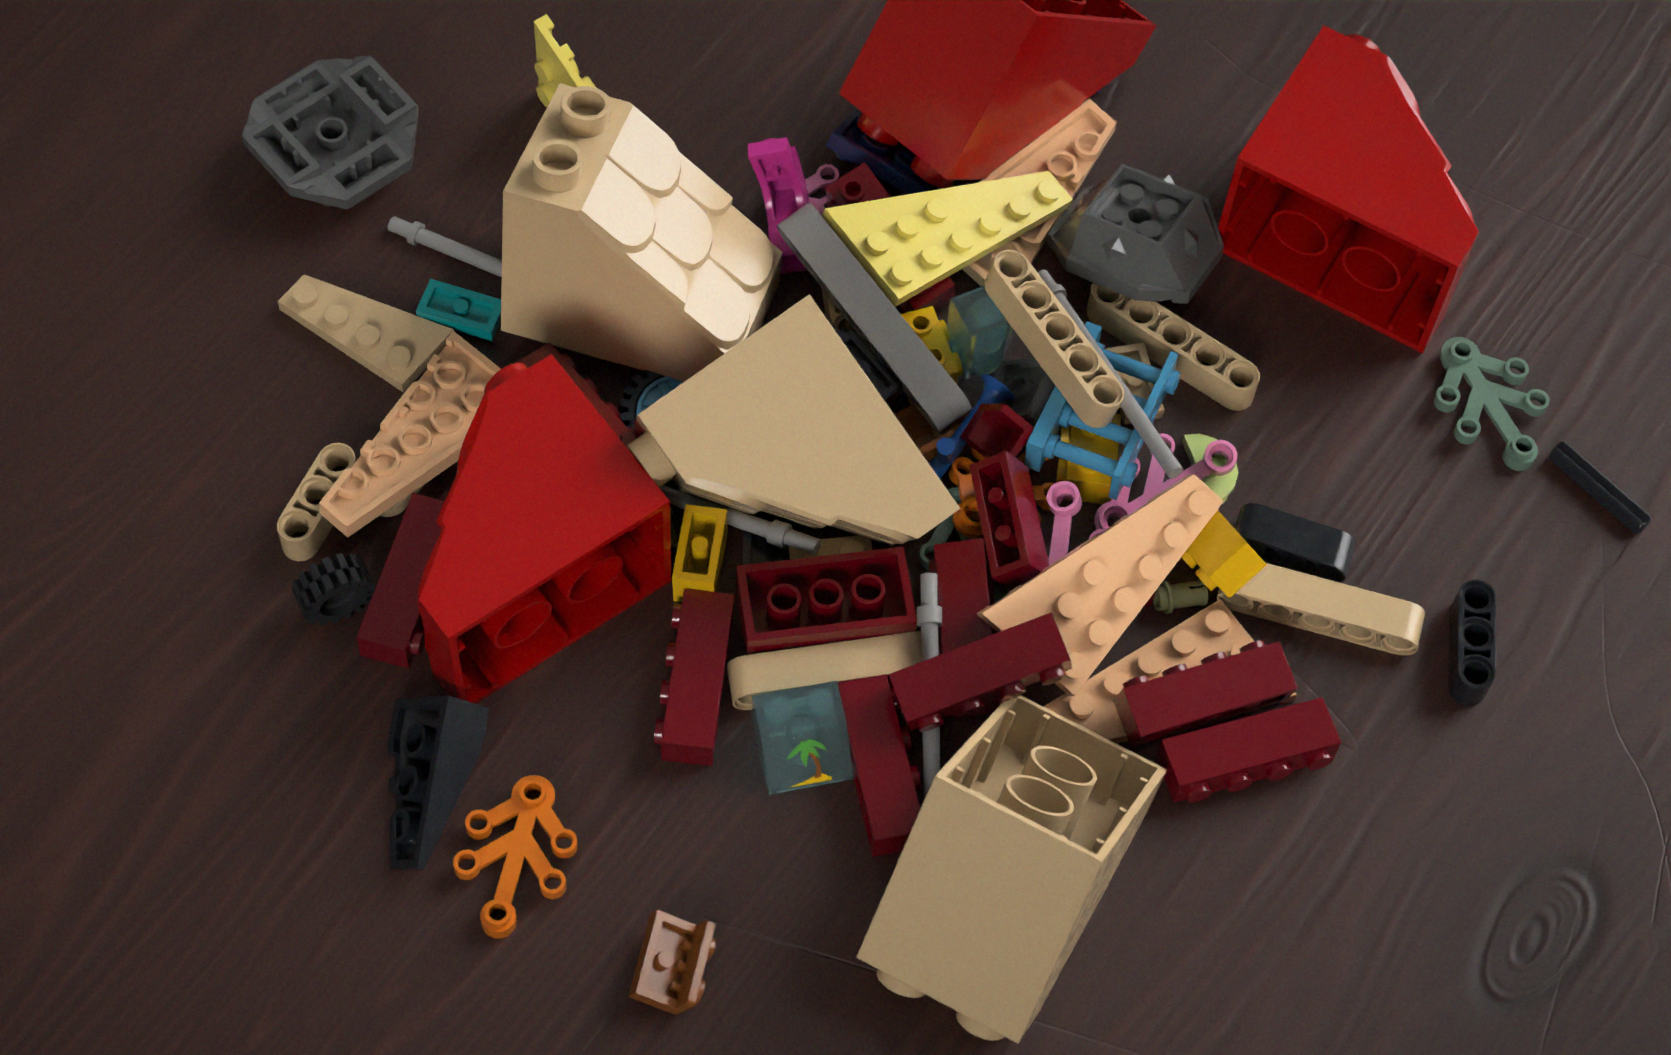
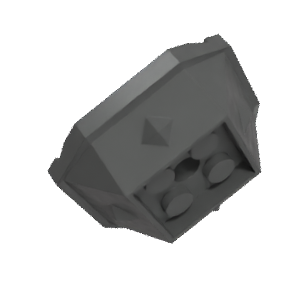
(339, 99)
(1139, 237)

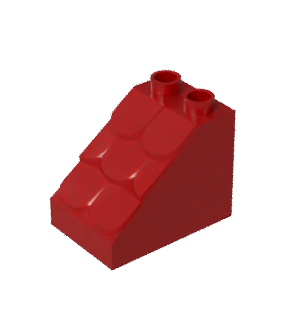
(985, 76)
(1351, 194)
(537, 535)

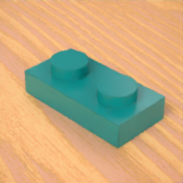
(460, 309)

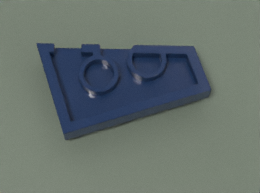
(885, 162)

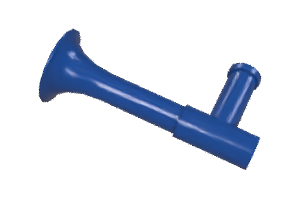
(949, 448)

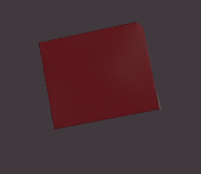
(996, 430)

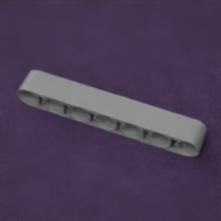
(874, 317)

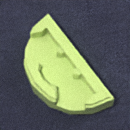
(1195, 448)

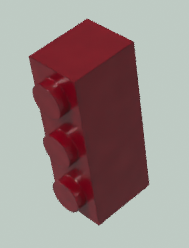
(1009, 519)

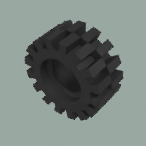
(333, 589)

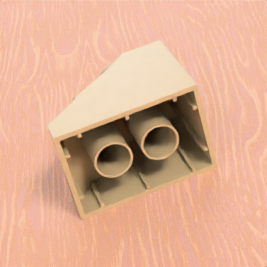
(627, 244)
(793, 434)
(1008, 866)

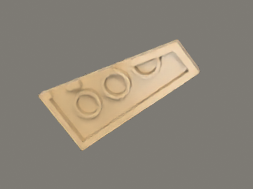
(370, 332)

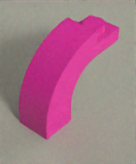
(782, 189)

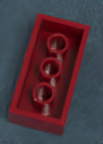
(824, 599)

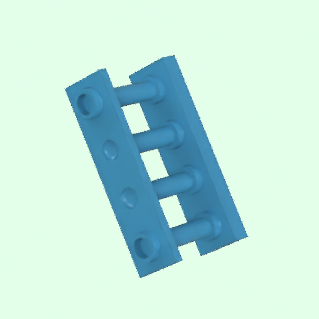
(1057, 412)

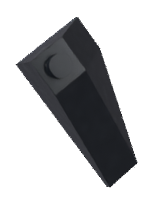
(434, 754)

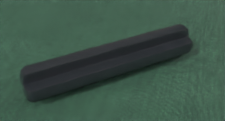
(1600, 487)

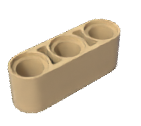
(306, 517)

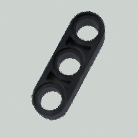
(1296, 542)
(1468, 659)

